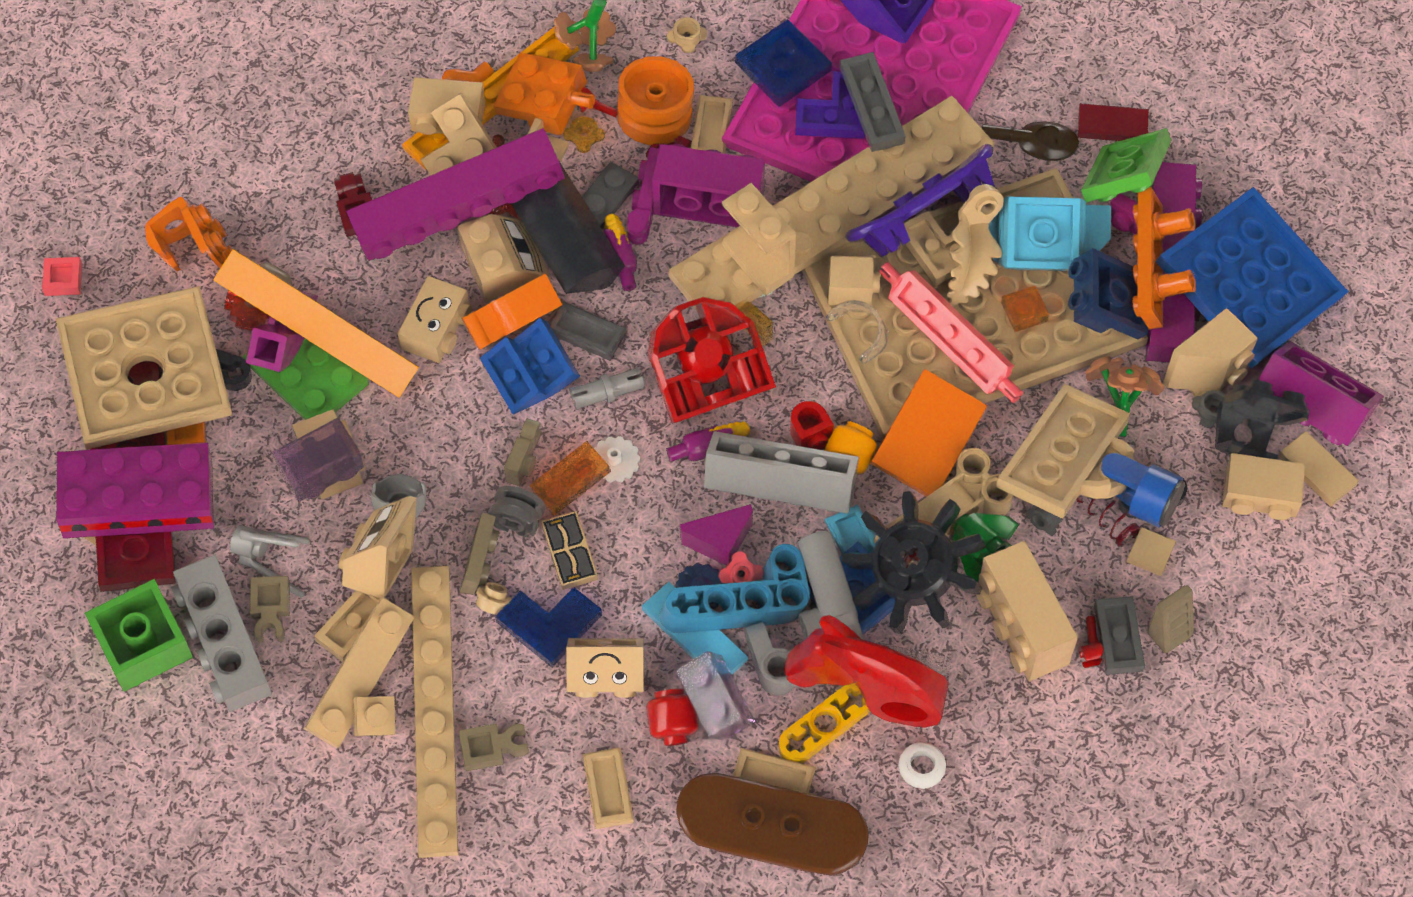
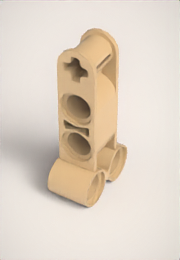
(965, 489)

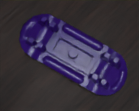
(888, 230)

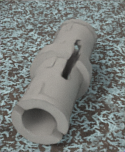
(607, 388)

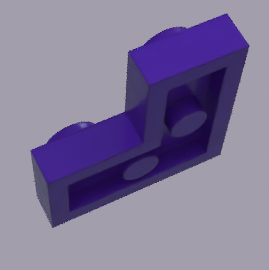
(829, 117)

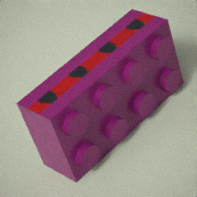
(134, 490)

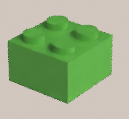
(139, 635)

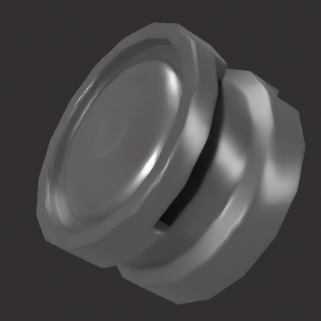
(517, 510)

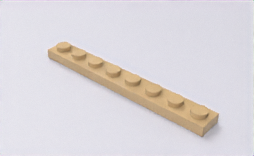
(434, 712)

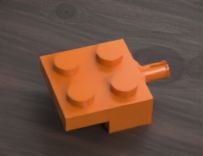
(544, 91)

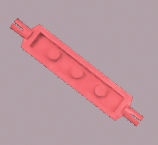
(951, 332)

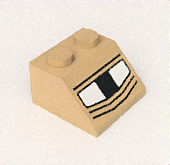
(500, 254)
(380, 548)

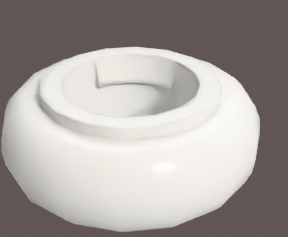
(917, 779)

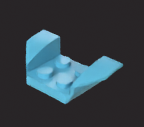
(1048, 231)

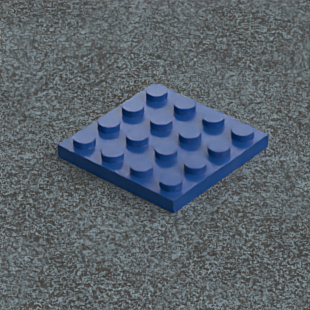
(1256, 270)

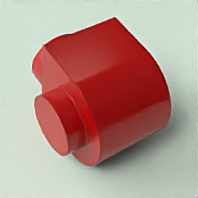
(810, 425)

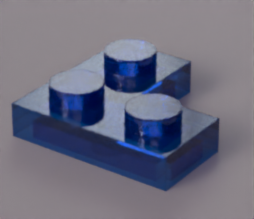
(549, 632)

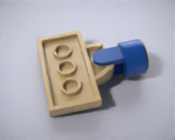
(1079, 453)

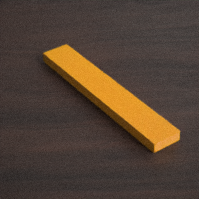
(546, 46)
(316, 323)

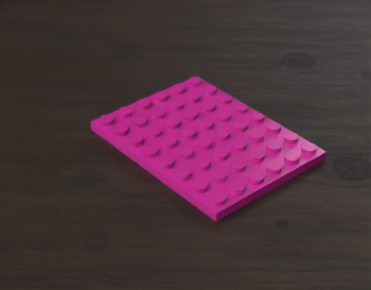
(942, 58)

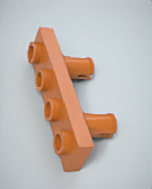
(1148, 246)

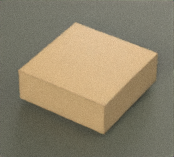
(1151, 551)

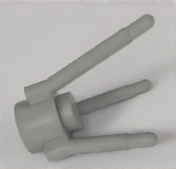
(254, 543)

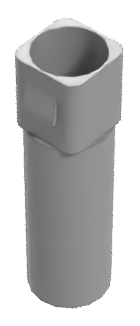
(828, 579)

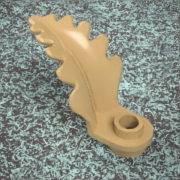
(976, 244)

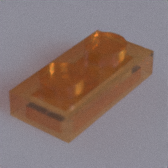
(570, 478)

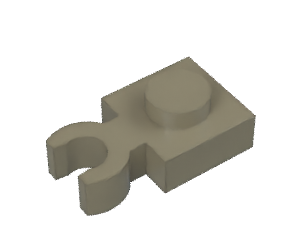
(521, 459)
(269, 601)
(484, 746)

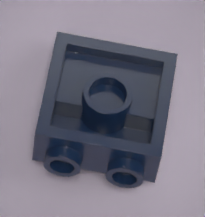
(1104, 294)

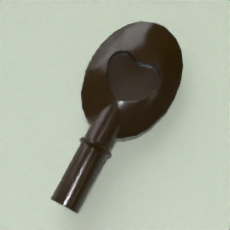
(1038, 139)

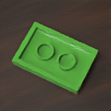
(1126, 166)
(313, 381)

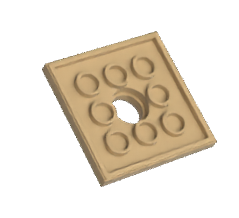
(110, 340)

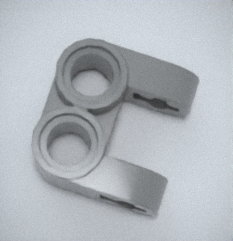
(767, 657)

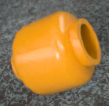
(854, 441)

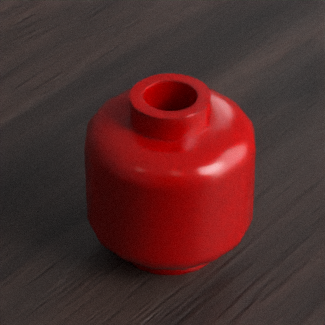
(672, 717)

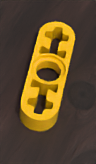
(797, 731)

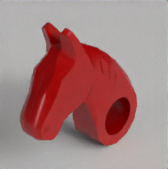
(890, 681)

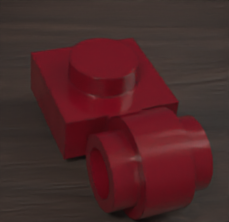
(350, 194)

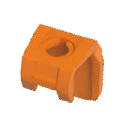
(196, 221)

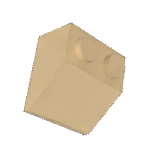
(1212, 356)

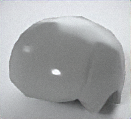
(396, 487)

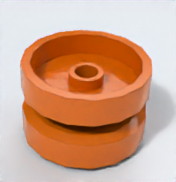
(655, 100)

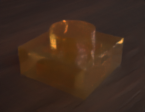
(1025, 308)

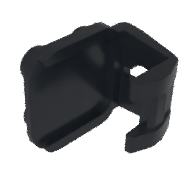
(1262, 411)

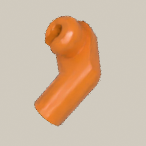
(479, 74)

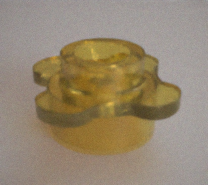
(584, 125)

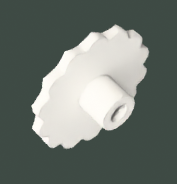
(620, 456)

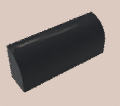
(569, 237)

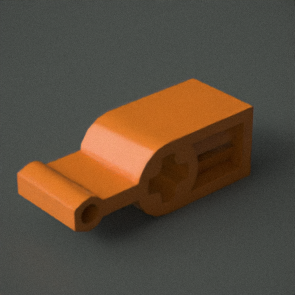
(512, 311)

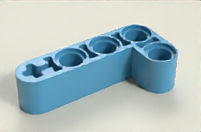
(733, 596)

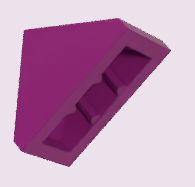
(718, 534)

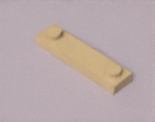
(359, 671)

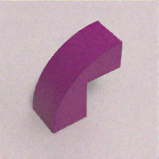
(274, 344)

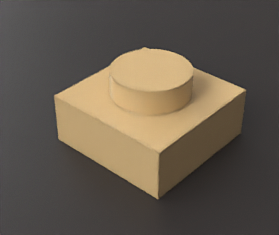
(374, 716)

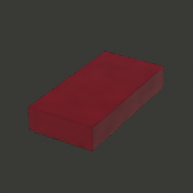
(1111, 122)

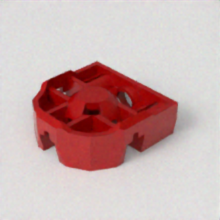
(746, 372)

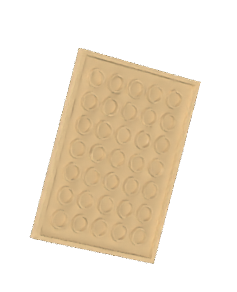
(1035, 352)

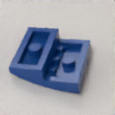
(529, 366)

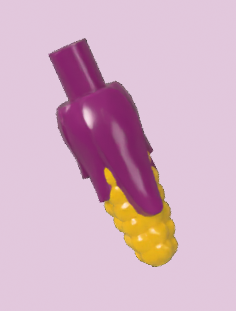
(618, 238)
(697, 442)

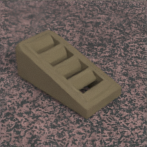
(1173, 620)

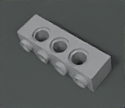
(206, 581)

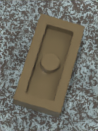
(484, 540)

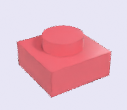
(62, 276)

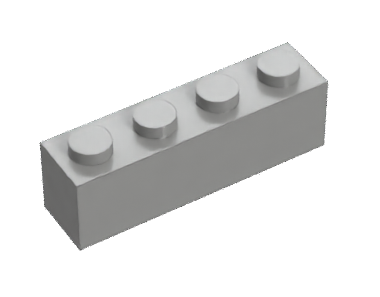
(780, 472)

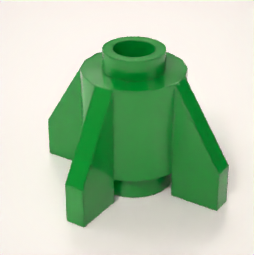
(993, 530)

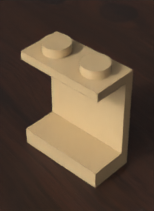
(764, 241)

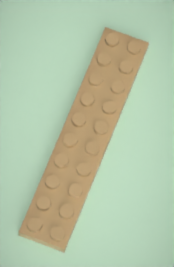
(843, 200)

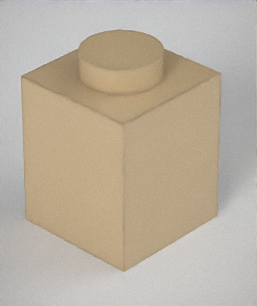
(852, 279)

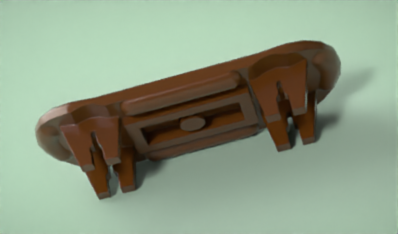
(772, 824)

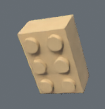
(1026, 612)

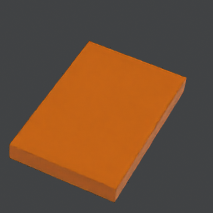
(928, 434)

